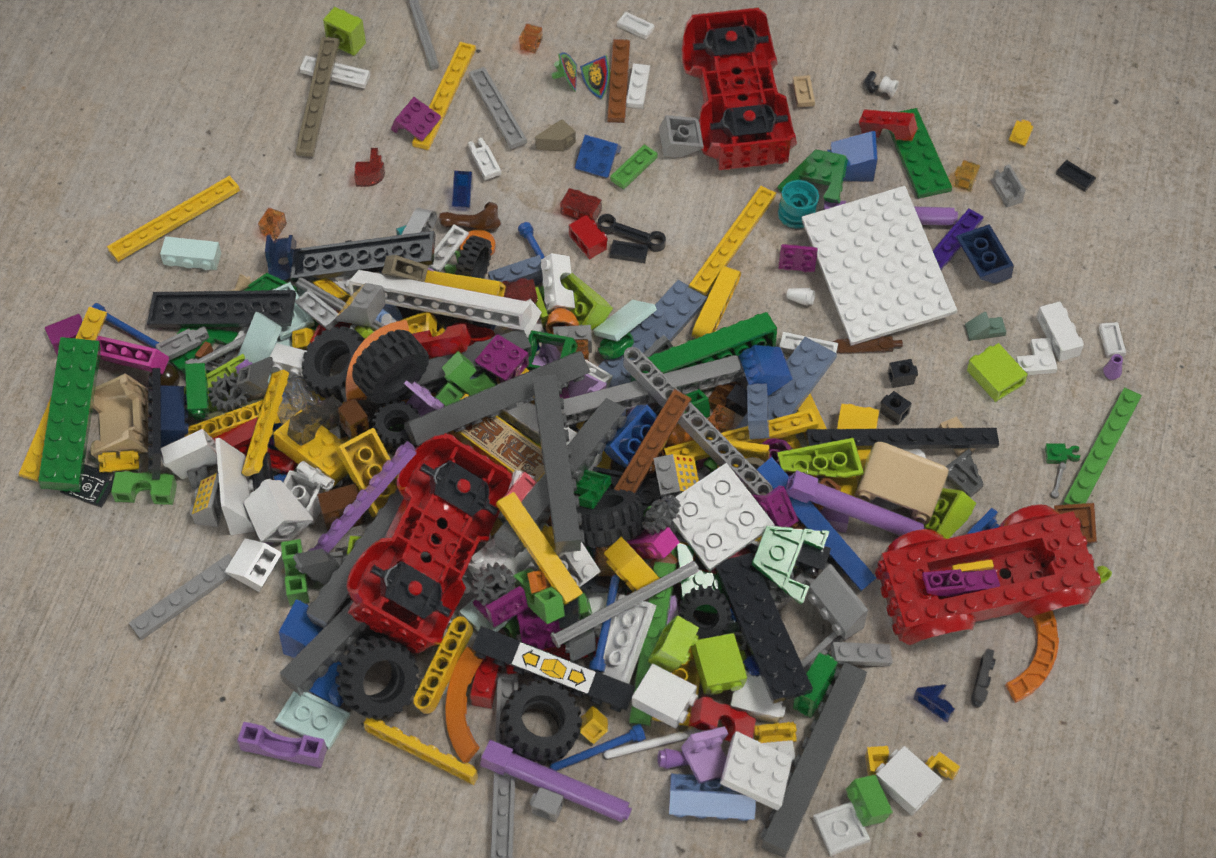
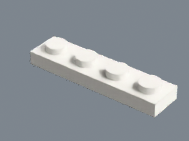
(341, 73)

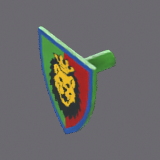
(567, 68)
(596, 75)

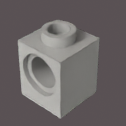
(547, 804)

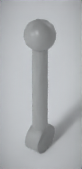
(1062, 466)

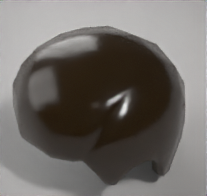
(169, 377)

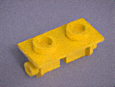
(127, 461)
(775, 732)

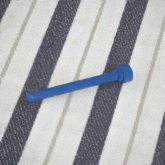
(526, 231)
(125, 327)
(598, 663)
(635, 734)

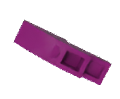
(956, 583)

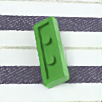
(634, 166)

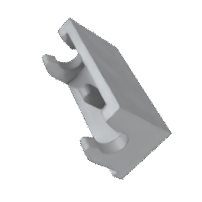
(1008, 186)

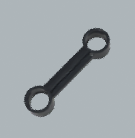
(632, 232)

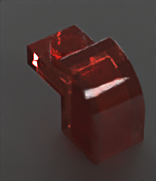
(371, 172)

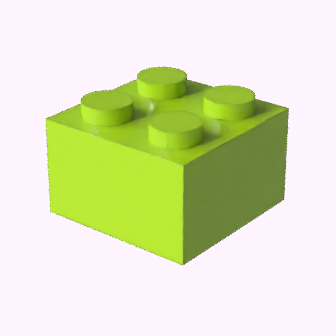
(346, 28)
(674, 644)

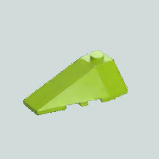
(950, 512)

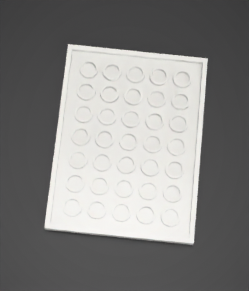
(879, 265)

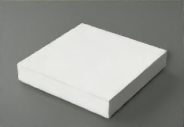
(841, 829)

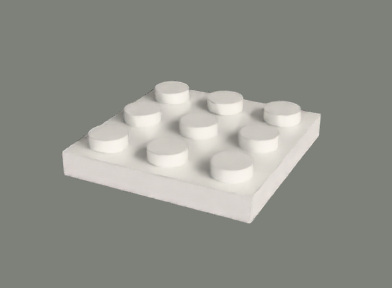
(756, 770)

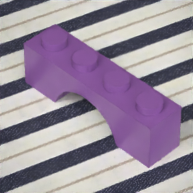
(302, 750)

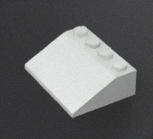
(233, 488)

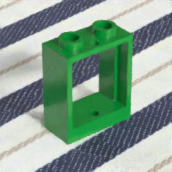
(568, 343)
(197, 390)
(821, 677)

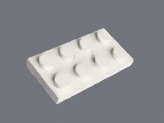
(626, 640)

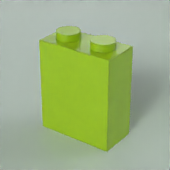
(996, 372)
(719, 664)

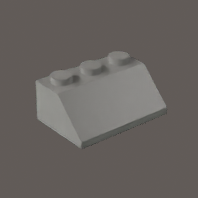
(837, 603)

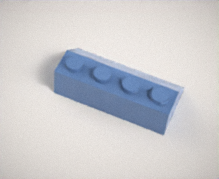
(708, 799)

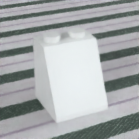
(276, 512)

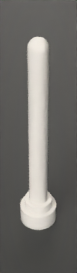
(650, 743)

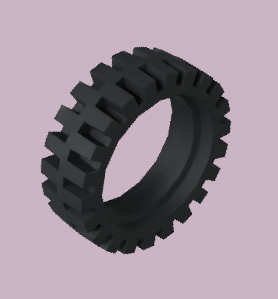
(474, 257)

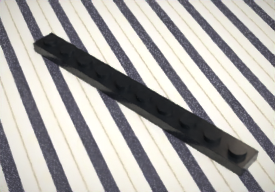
(909, 437)

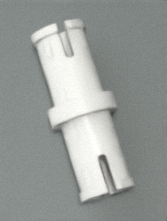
(315, 475)

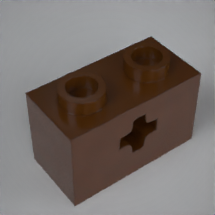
(353, 418)

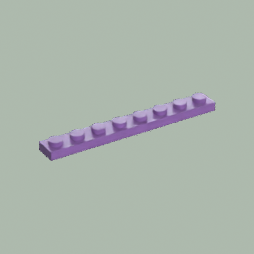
(366, 497)

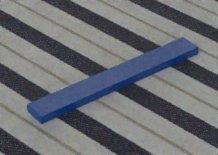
(814, 520)

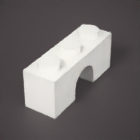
(554, 269)

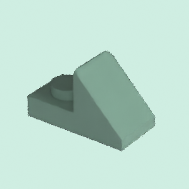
(983, 327)

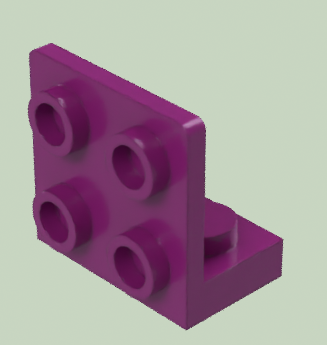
(416, 119)
(798, 258)
(65, 328)
(503, 359)
(777, 507)
(504, 607)
(535, 630)

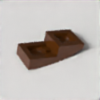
(720, 394)

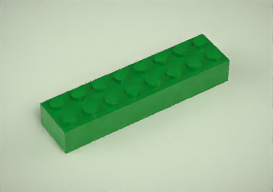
(718, 345)
(70, 415)

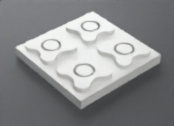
(719, 517)

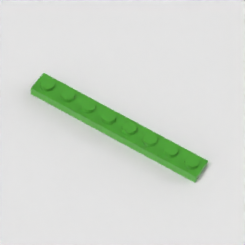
(1103, 448)
(659, 621)

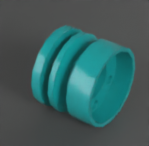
(797, 200)

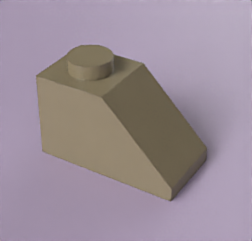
(556, 137)
(404, 268)

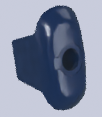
(278, 249)

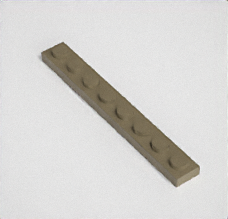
(317, 97)

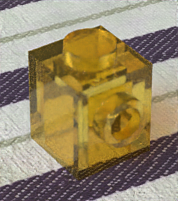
(966, 175)

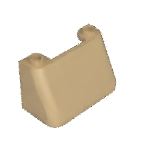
(122, 416)
(902, 480)

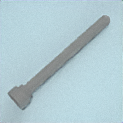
(219, 352)

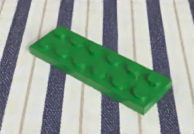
(922, 161)

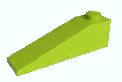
(589, 305)
(827, 459)

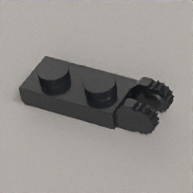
(982, 679)

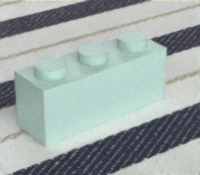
(190, 253)

